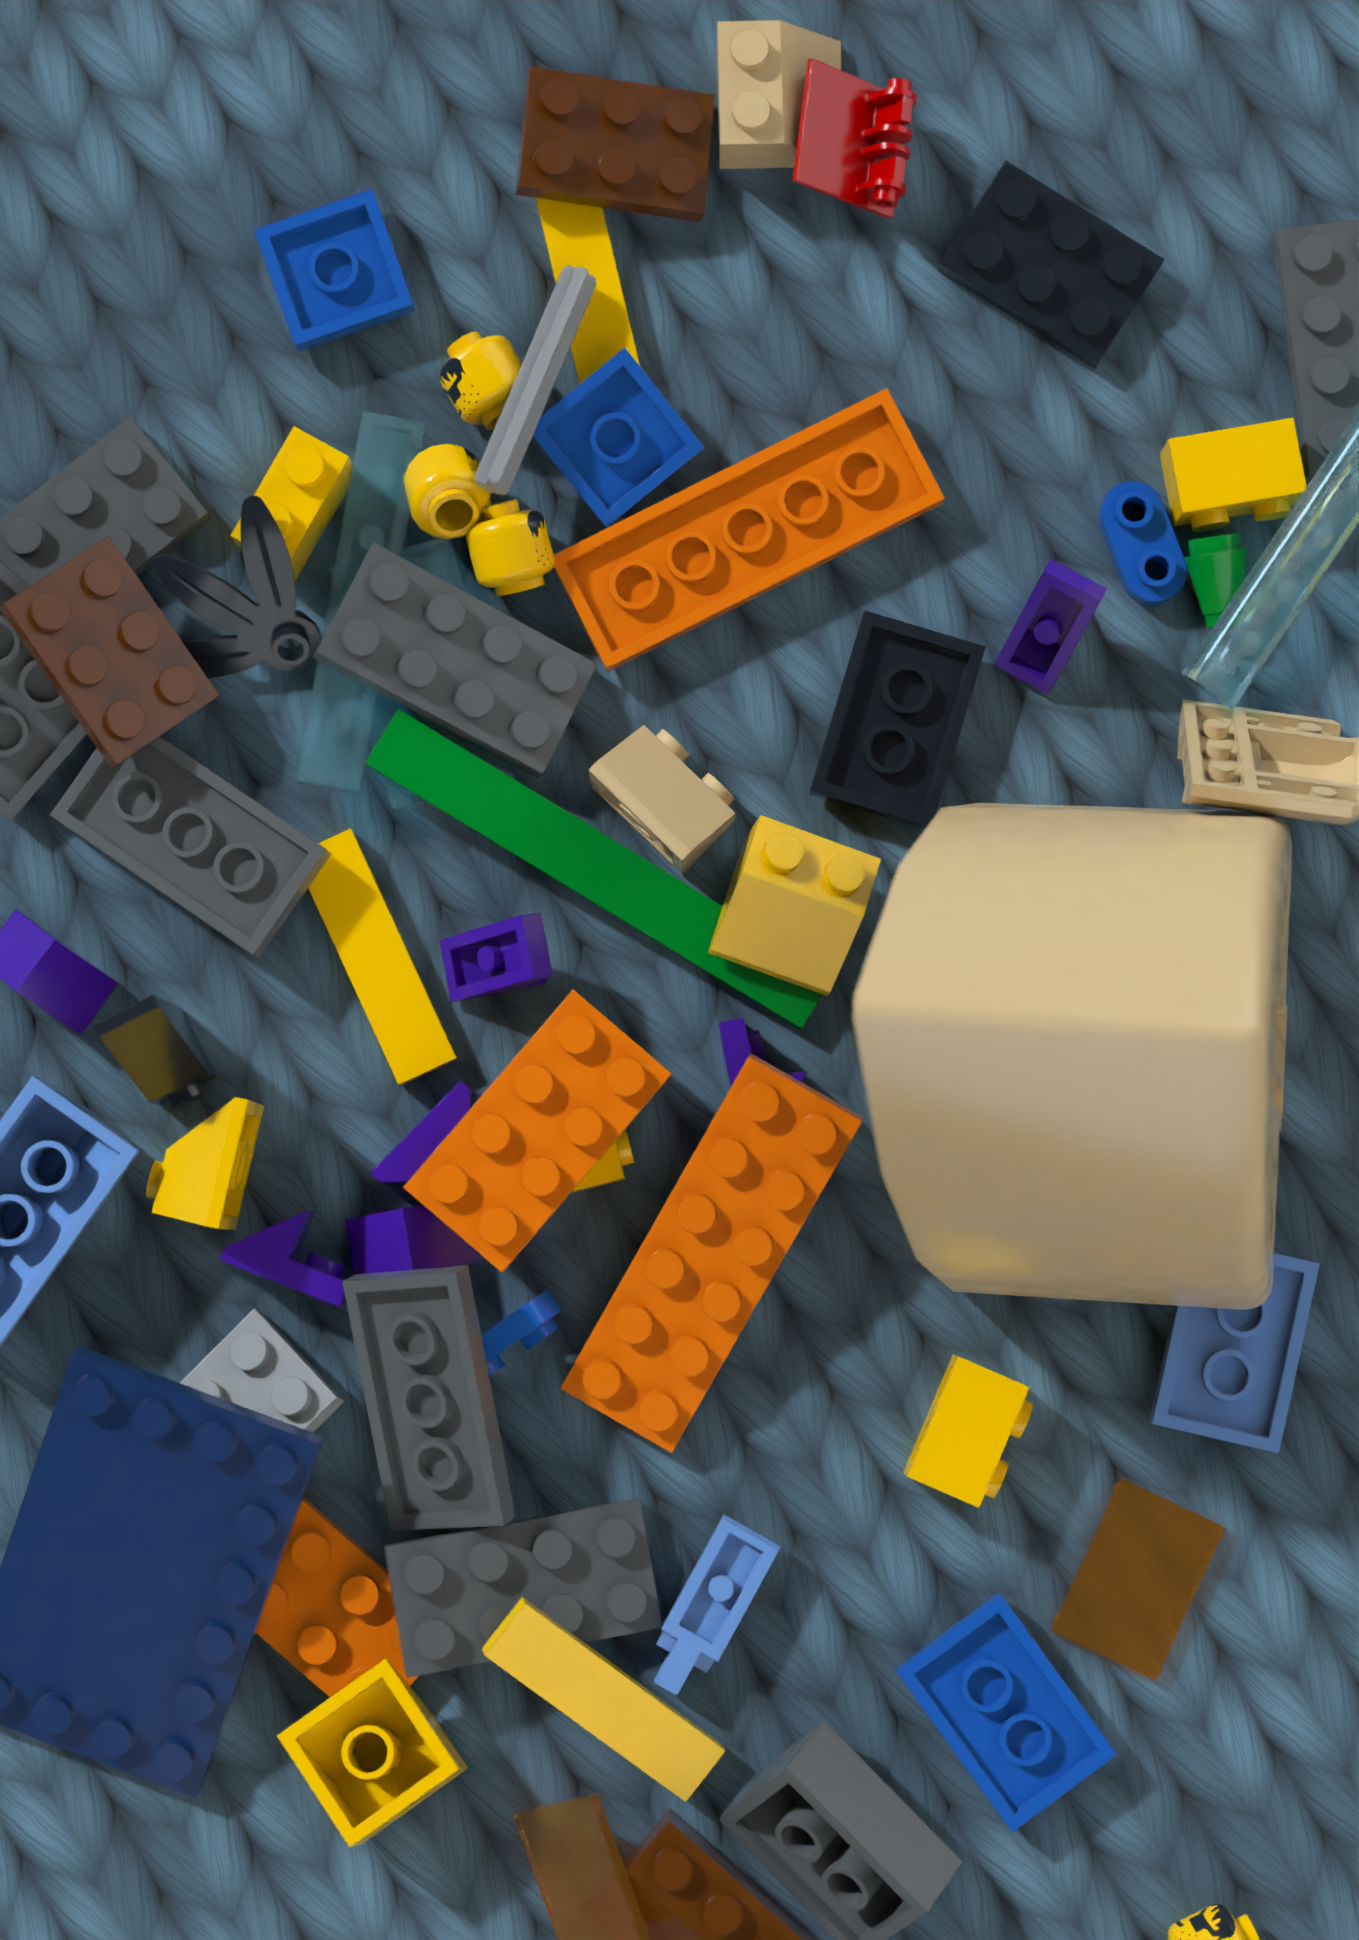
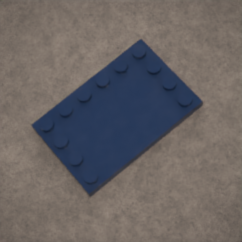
(143, 1567)

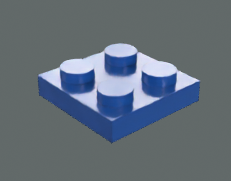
(334, 270)
(615, 437)

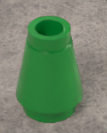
(1216, 572)

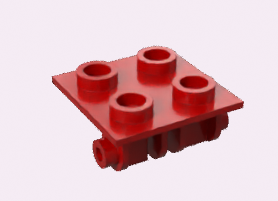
(854, 138)

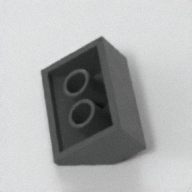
(841, 1839)

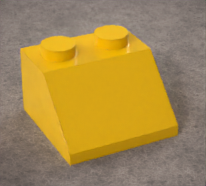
(794, 905)
(372, 1753)

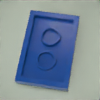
(1005, 1711)

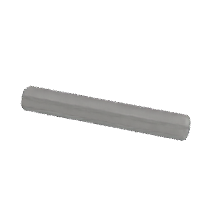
(535, 380)

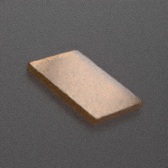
(1137, 1579)
(580, 1871)

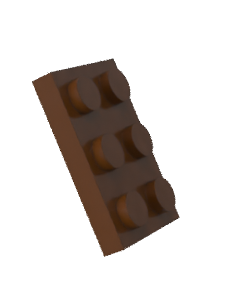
(615, 144)
(109, 651)

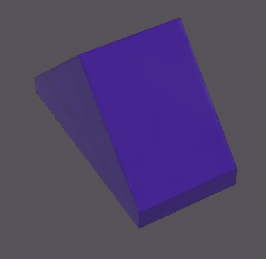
(51, 973)
(425, 1137)
(405, 1241)

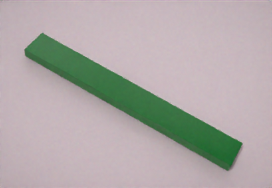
(573, 856)

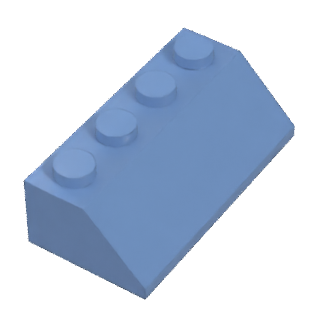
(53, 1179)

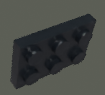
(1050, 264)
(897, 720)

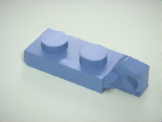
(713, 1601)

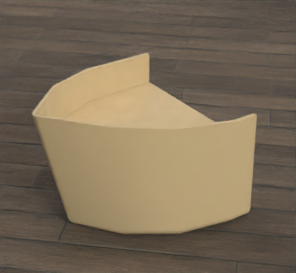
(1084, 1050)

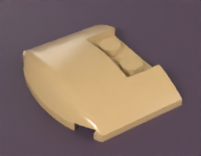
(1268, 763)

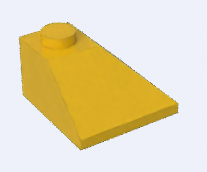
(208, 1168)

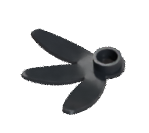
(258, 625)

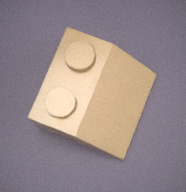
(763, 89)
(663, 797)

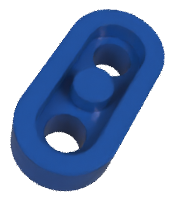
(1142, 541)
(528, 1323)

